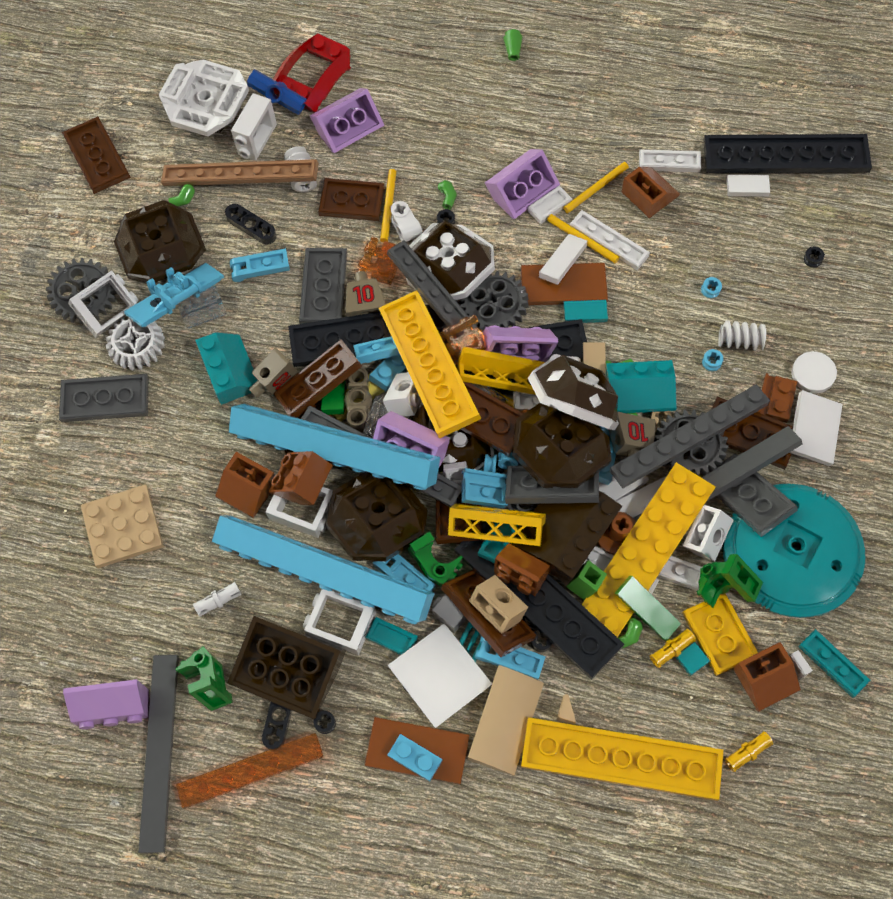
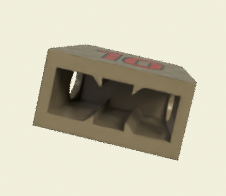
(363, 295)
(272, 373)
(632, 434)

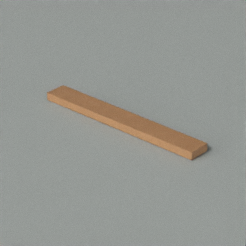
(240, 172)

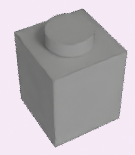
(448, 613)

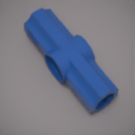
(265, 86)

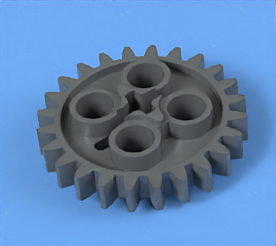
(90, 274)
(494, 301)
(710, 451)

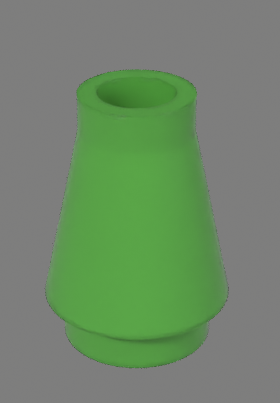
(513, 44)

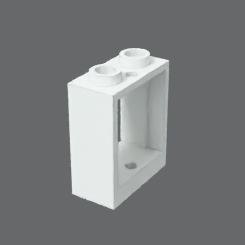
(254, 127)
(87, 317)
(275, 514)
(356, 643)

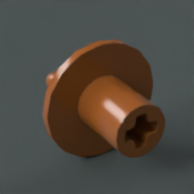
(616, 533)

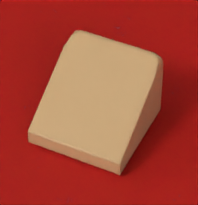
(565, 712)

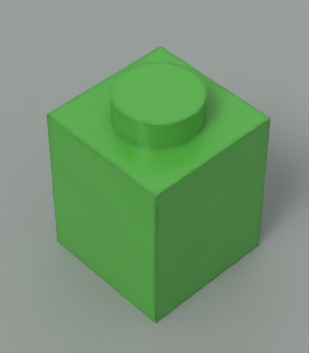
(587, 580)

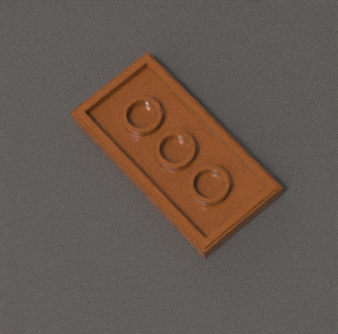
(580, 283)
(445, 744)

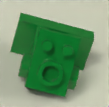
(421, 552)
(720, 577)
(211, 679)

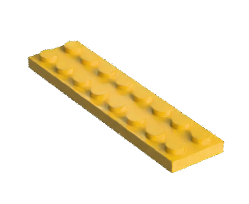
(429, 364)
(650, 543)
(623, 759)

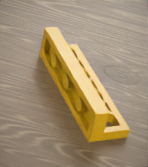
(498, 365)
(499, 516)

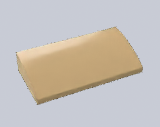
(504, 720)

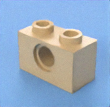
(498, 604)

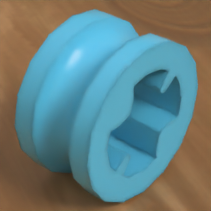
(714, 282)
(710, 366)
(505, 461)
(490, 463)

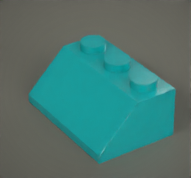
(227, 365)
(643, 385)

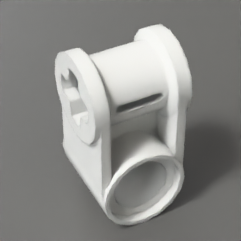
(404, 221)

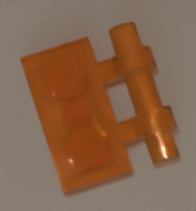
(384, 268)
(471, 338)

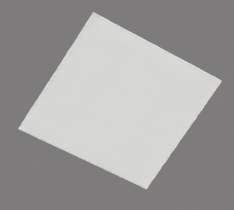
(439, 675)

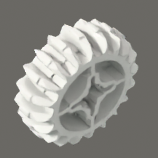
(125, 337)

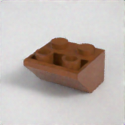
(648, 190)
(300, 477)
(245, 484)
(520, 569)
(768, 676)

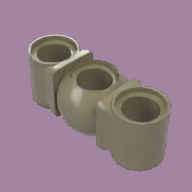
(358, 390)

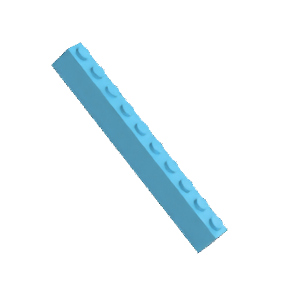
(335, 445)
(323, 568)

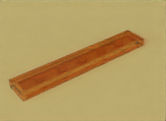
(249, 770)

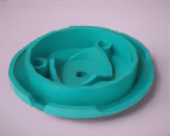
(803, 580)

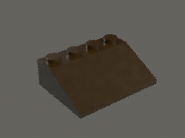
(569, 534)
(286, 666)

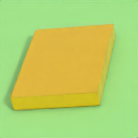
(720, 634)

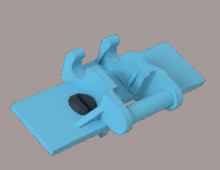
(176, 290)

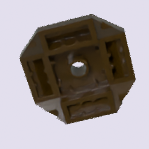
(149, 258)
(552, 459)
(372, 534)

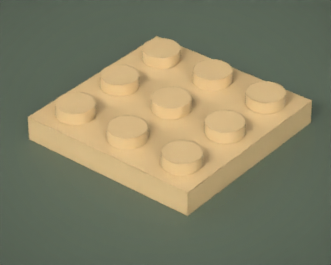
(121, 526)

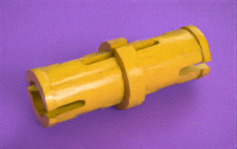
(672, 648)
(748, 751)

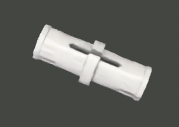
(217, 599)

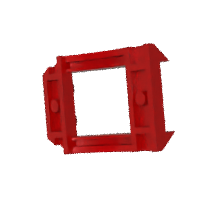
(325, 48)

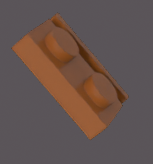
(781, 396)

